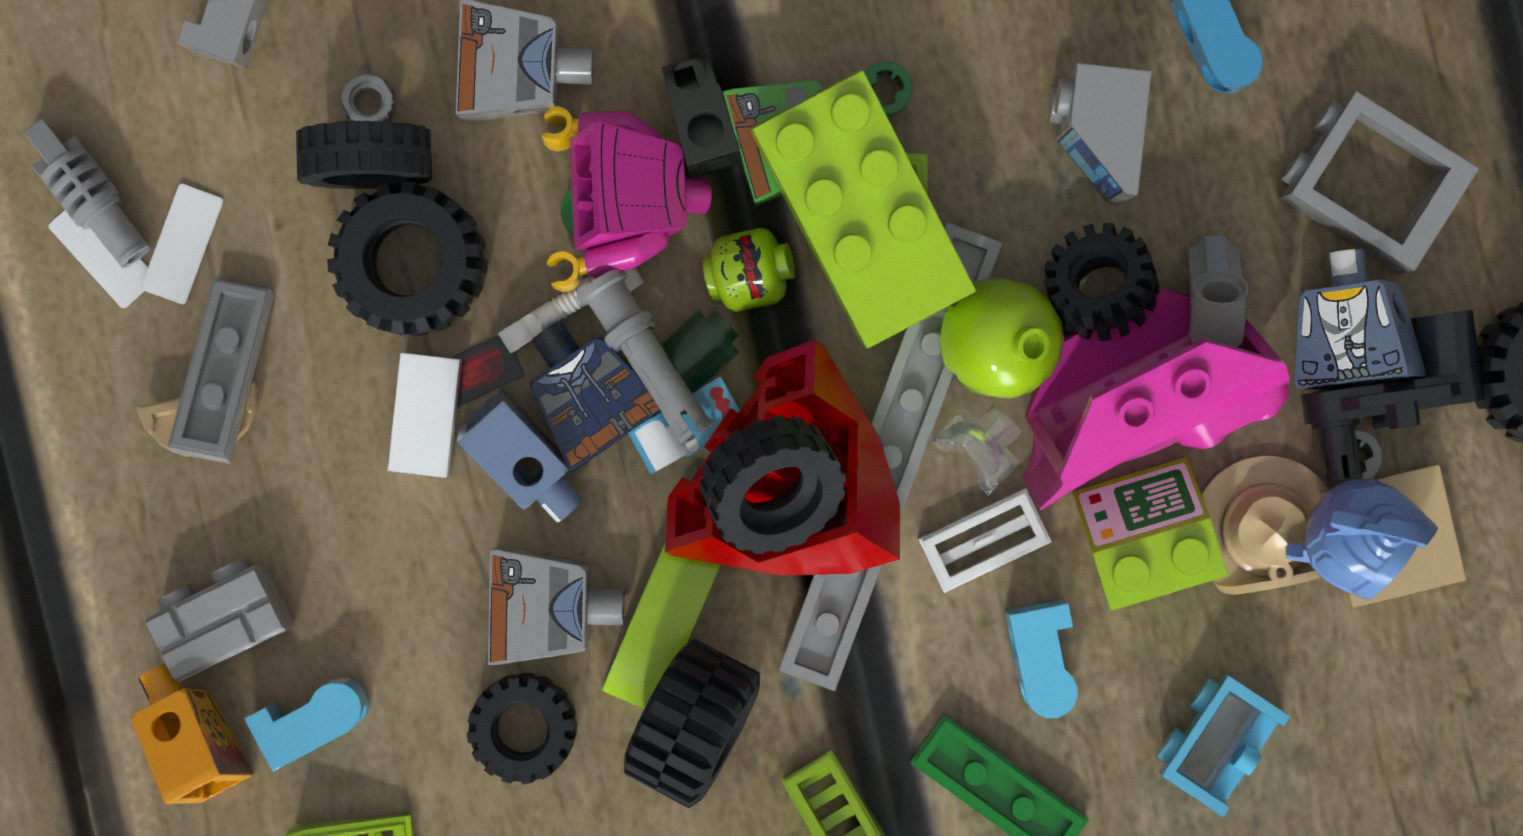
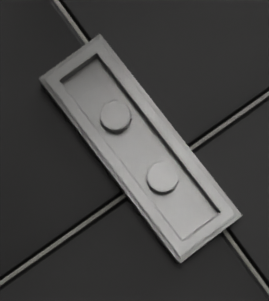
(221, 371)

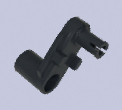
(1451, 378)

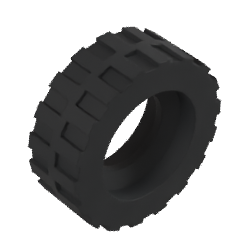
(363, 154)
(753, 454)

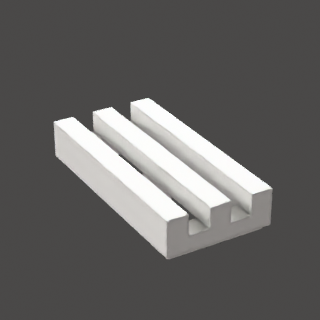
(938, 561)

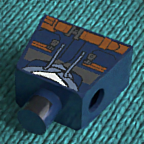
(587, 395)

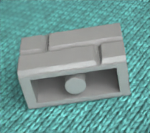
(219, 620)

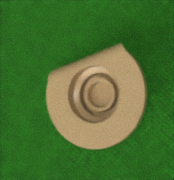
(1256, 513)

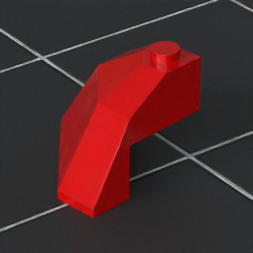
(867, 525)

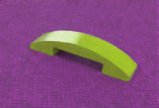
(659, 626)

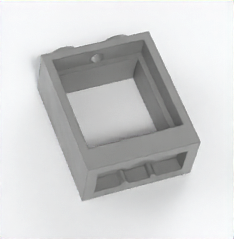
(1428, 214)

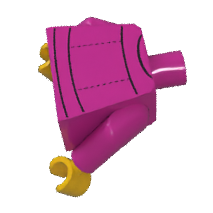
(624, 191)

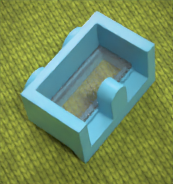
(1219, 741)

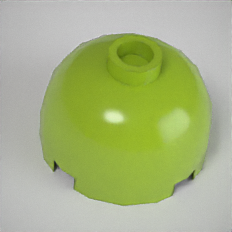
(1002, 338)

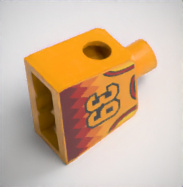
(186, 741)

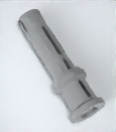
(631, 331)

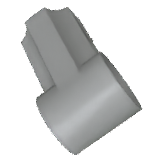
(1216, 291)

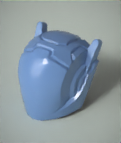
(1362, 536)

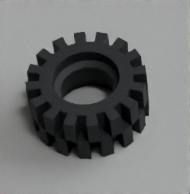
(1096, 252)

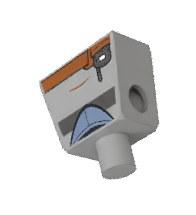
(513, 62)
(544, 606)

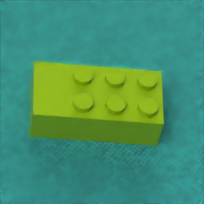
(862, 209)

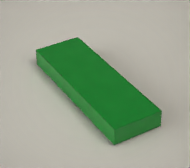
(993, 783)

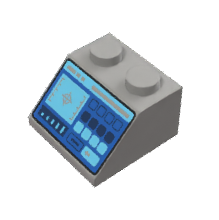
(1103, 125)

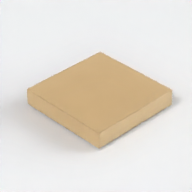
(1437, 562)

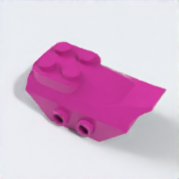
(1145, 394)

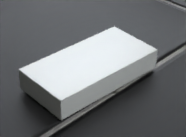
(424, 415)

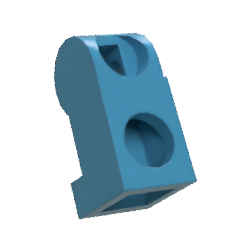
(1218, 44)

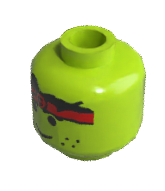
(748, 269)

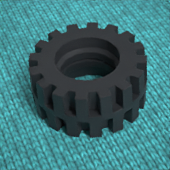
(499, 758)

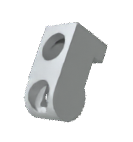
(225, 30)

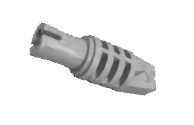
(85, 193)

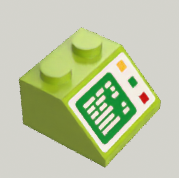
(1149, 533)

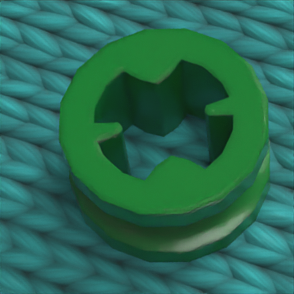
(897, 72)

